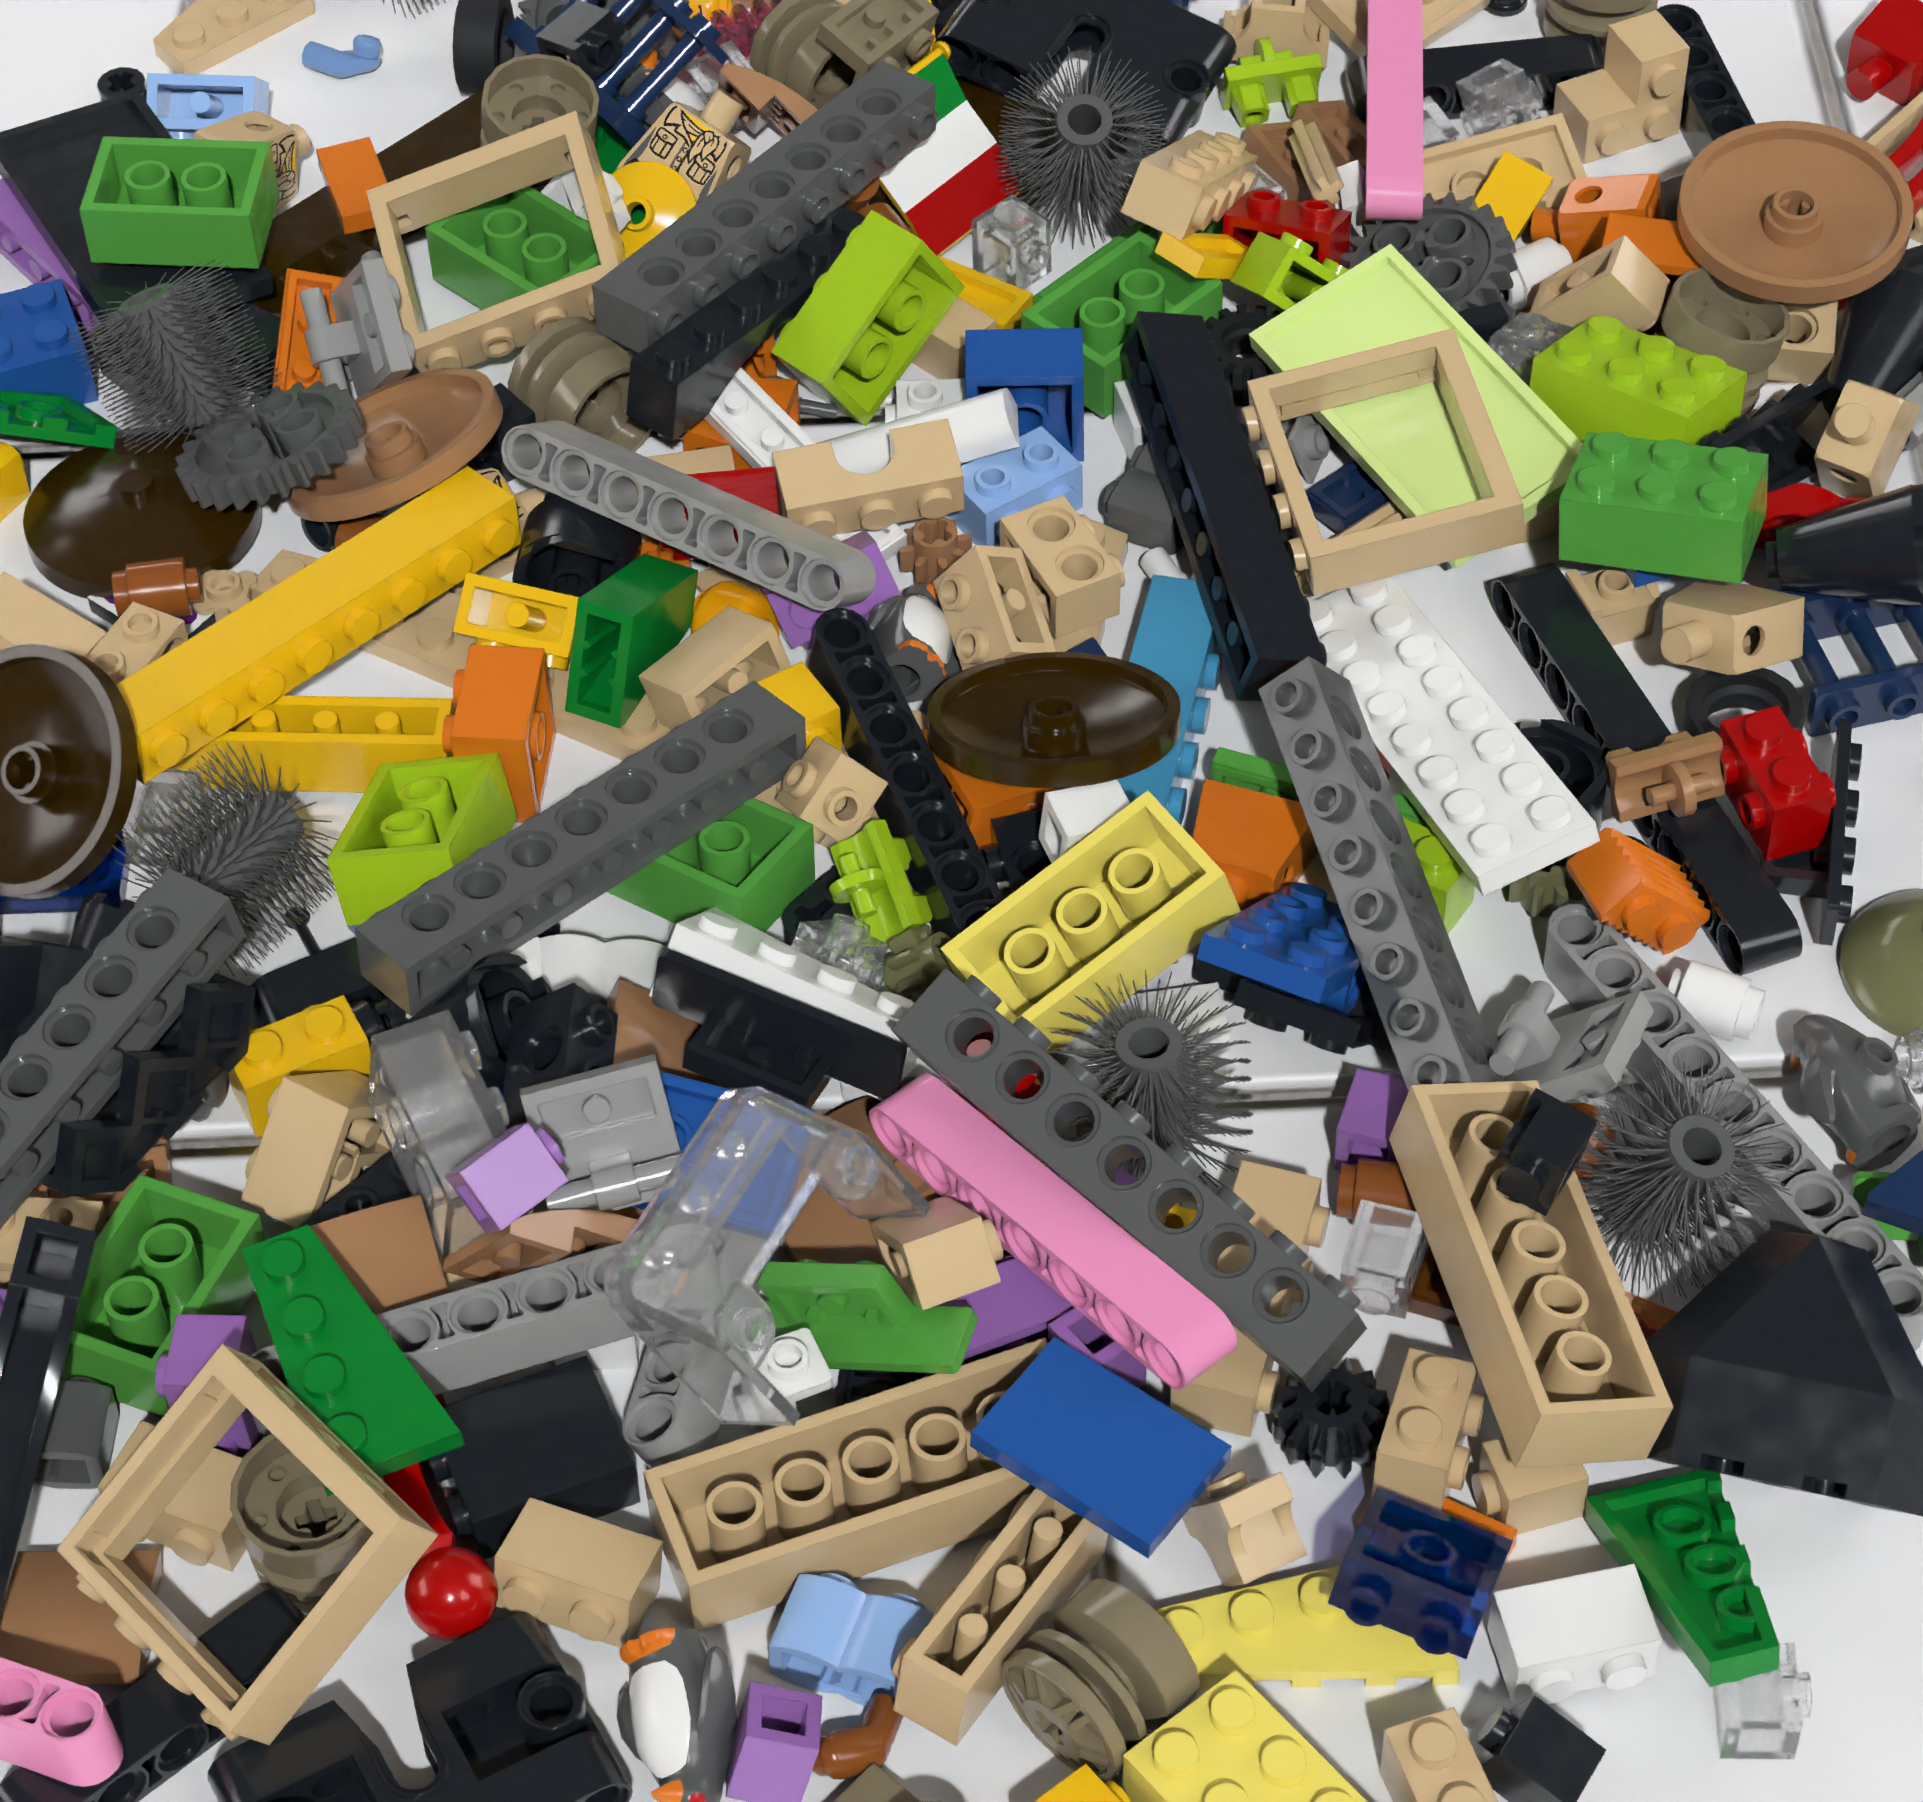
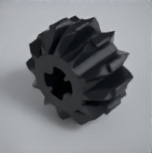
(1334, 1422)

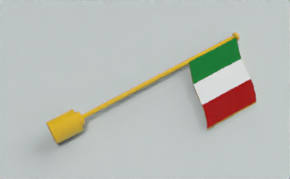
(951, 172)

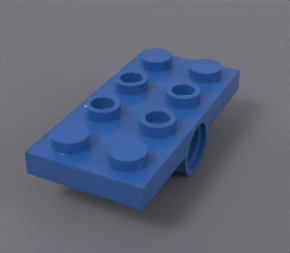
(1292, 944)

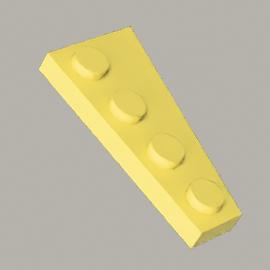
(1296, 1636)

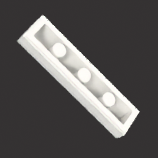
(978, 426)

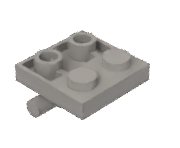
(365, 333)
(1573, 1052)
(610, 1131)

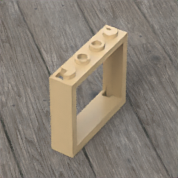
(474, 180)
(1403, 544)
(155, 1476)

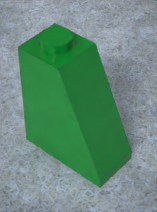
(624, 631)

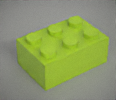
(868, 317)
(1635, 384)
(416, 826)

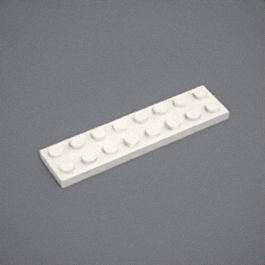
(1448, 739)

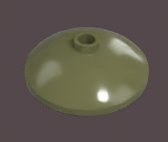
(1885, 962)

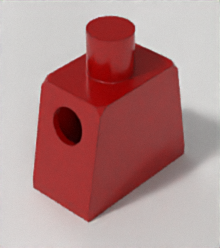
(1888, 53)

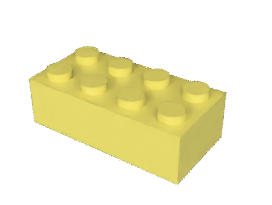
(1107, 907)
(1231, 1750)

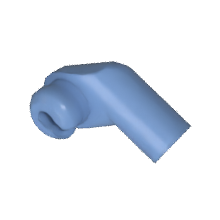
(344, 63)

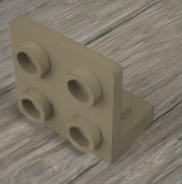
(880, 31)

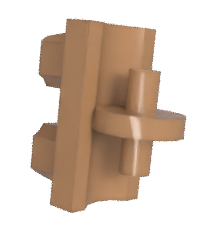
(1665, 776)

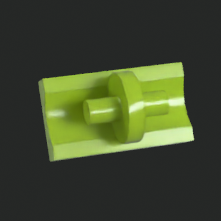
(1269, 79)
(876, 883)

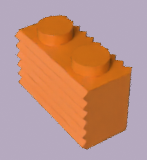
(1638, 891)

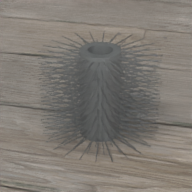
(1079, 144)
(174, 356)
(238, 849)
(1152, 1076)
(1675, 1178)

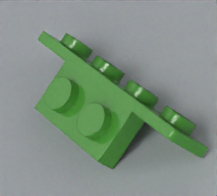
(865, 1317)

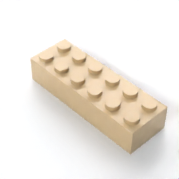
(1528, 1287)
(836, 1492)

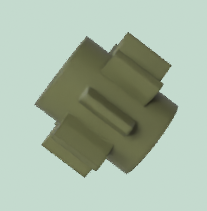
(1545, 889)
(915, 961)

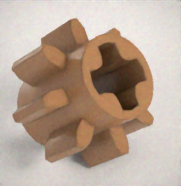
(932, 548)

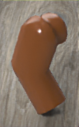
(853, 1749)

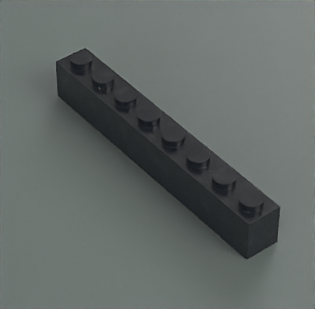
(1219, 500)

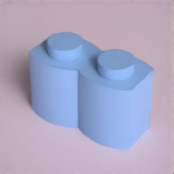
(843, 1638)

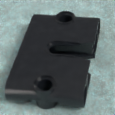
(1176, 47)
(479, 1730)

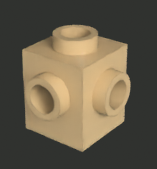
(830, 791)

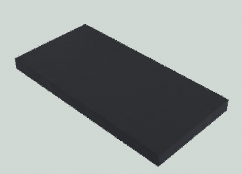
(48, 174)

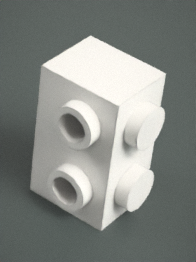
(1574, 1635)

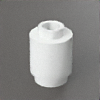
(1535, 264)
(1718, 1000)

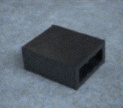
(535, 1440)

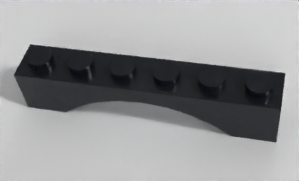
(690, 366)
(33, 1350)

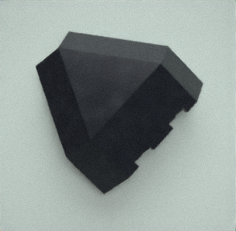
(155, 1087)
(1796, 1377)

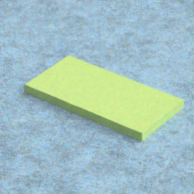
(1408, 435)

